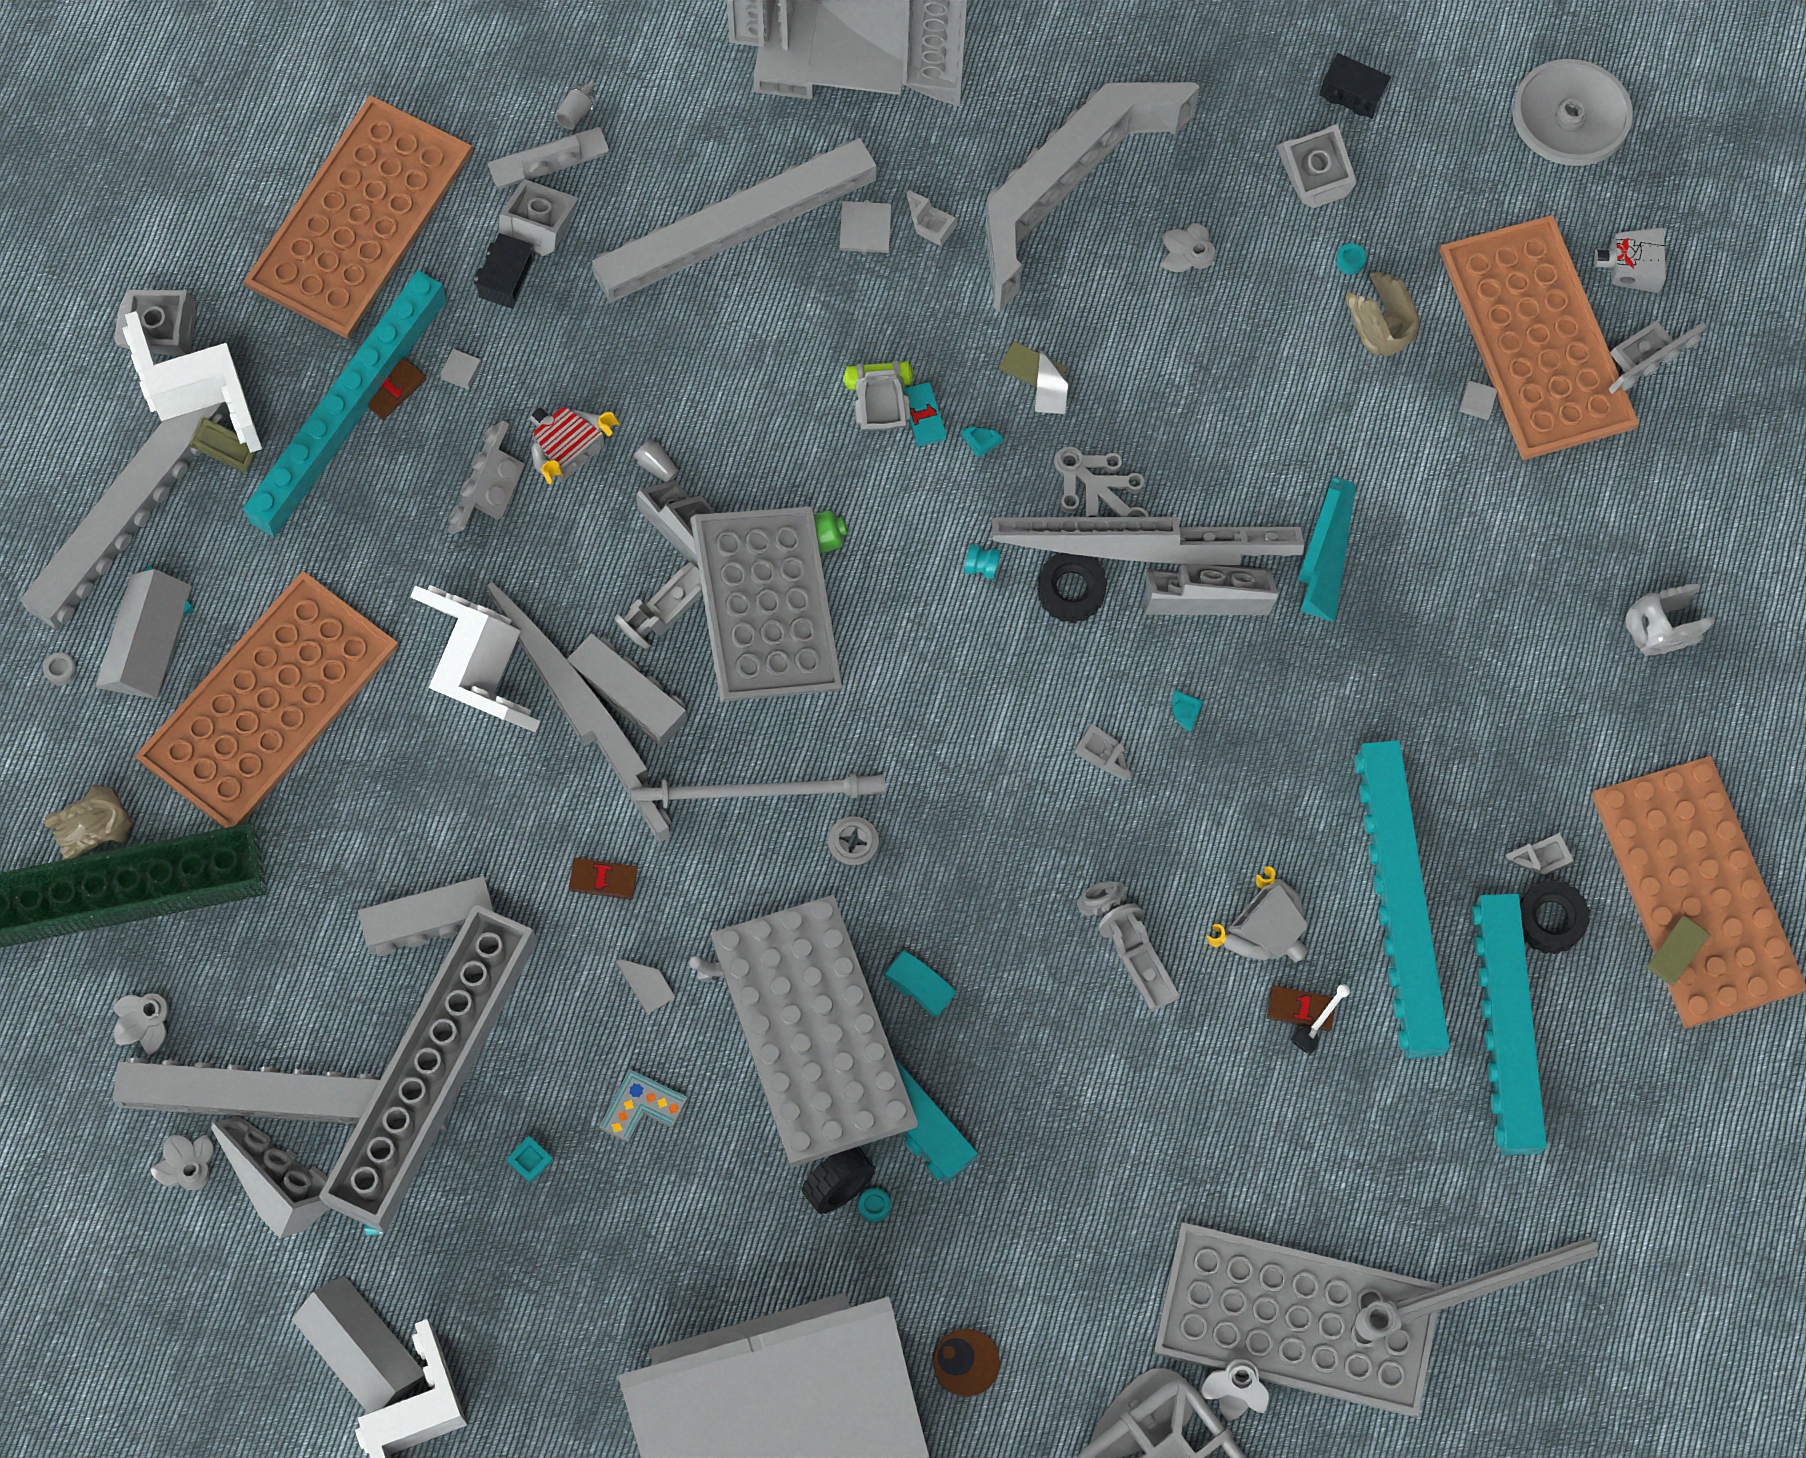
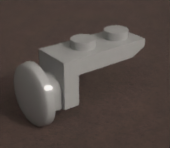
(663, 608)
(1138, 955)

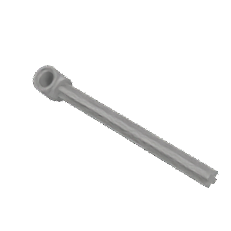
(1394, 1314)

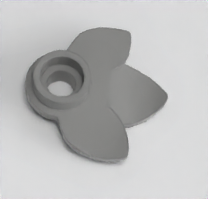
(1184, 249)
(138, 1024)
(181, 1159)
(1236, 1393)

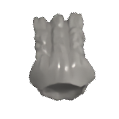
(1659, 635)

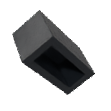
(1354, 86)
(504, 270)

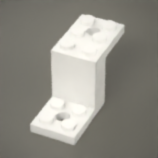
(190, 382)
(475, 656)
(420, 1416)

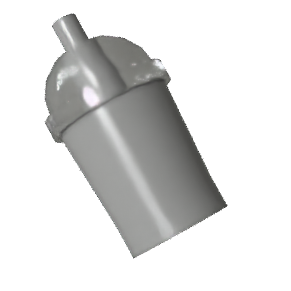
(576, 104)

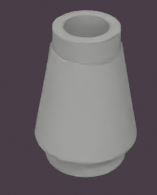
(656, 461)

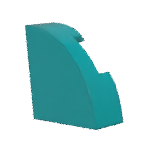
(981, 439)
(1185, 709)

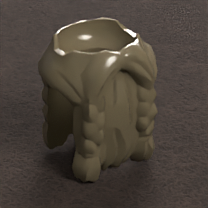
(1398, 318)
(90, 822)

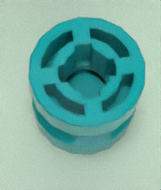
(982, 561)

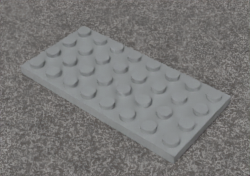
(813, 1031)
(1293, 1319)

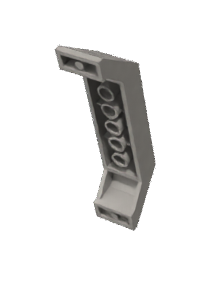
(1068, 159)

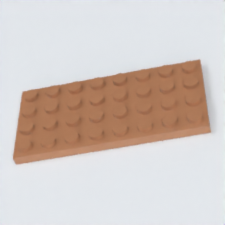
(358, 217)
(1538, 337)
(267, 702)
(1692, 860)

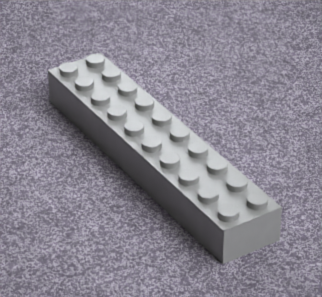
(428, 1068)

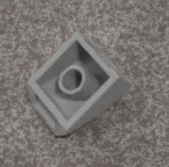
(1318, 166)
(537, 216)
(166, 317)

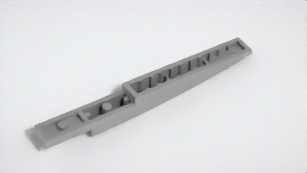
(1147, 539)
(582, 709)

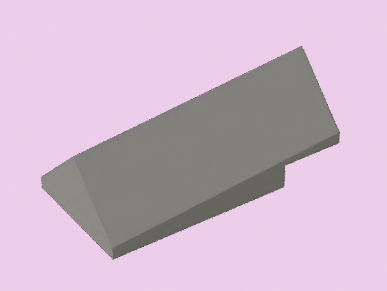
(671, 514)
(1210, 590)
(145, 634)
(357, 1345)

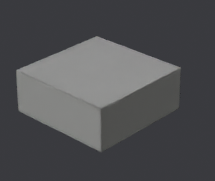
(460, 369)
(1478, 400)

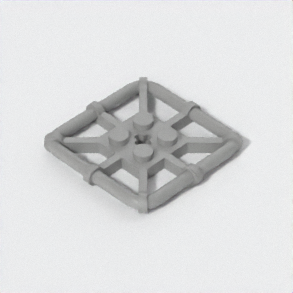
(1173, 1444)

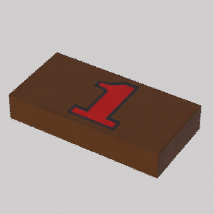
(396, 389)
(603, 878)
(1299, 1007)

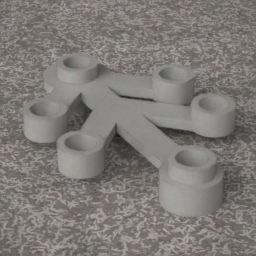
(1096, 485)

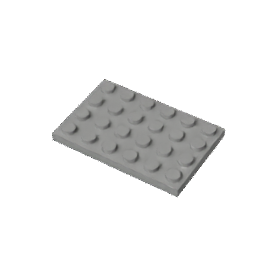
(766, 603)

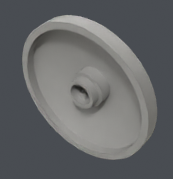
(1572, 112)

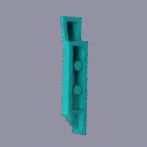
(1327, 551)

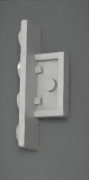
(548, 158)
(1647, 349)
(490, 483)

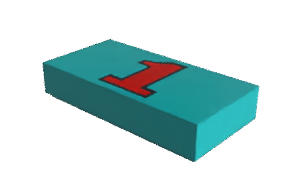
(925, 416)

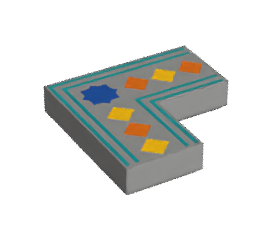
(638, 1098)

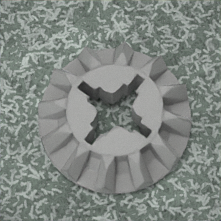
(844, 830)
(1102, 898)

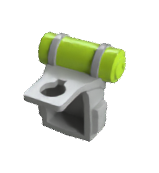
(880, 394)

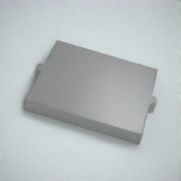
(865, 227)

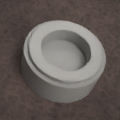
(60, 668)

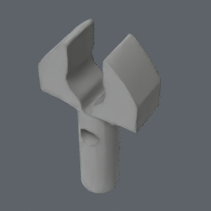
(706, 970)

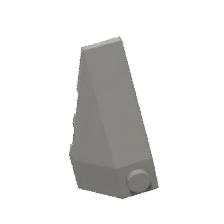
(275, 1182)

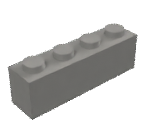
(628, 690)
(422, 916)

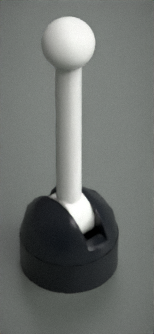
(1307, 1037)

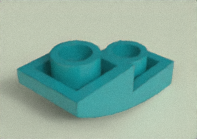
(920, 982)

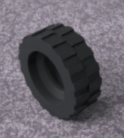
(1066, 609)
(1570, 900)
(838, 1180)

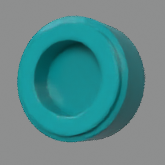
(1351, 258)
(874, 1205)

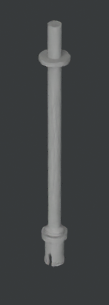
(850, 786)

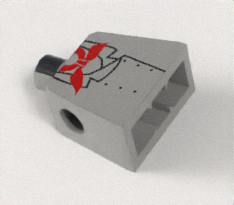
(1635, 259)

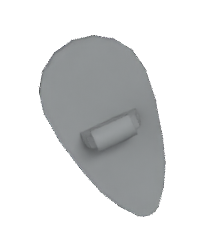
(1154, 1426)

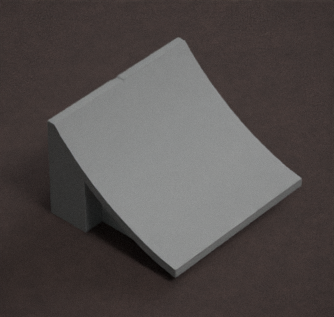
(854, 45)
(781, 1387)

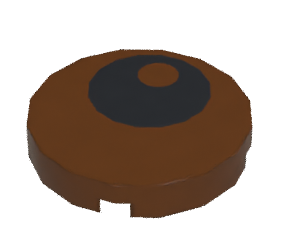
(966, 1363)

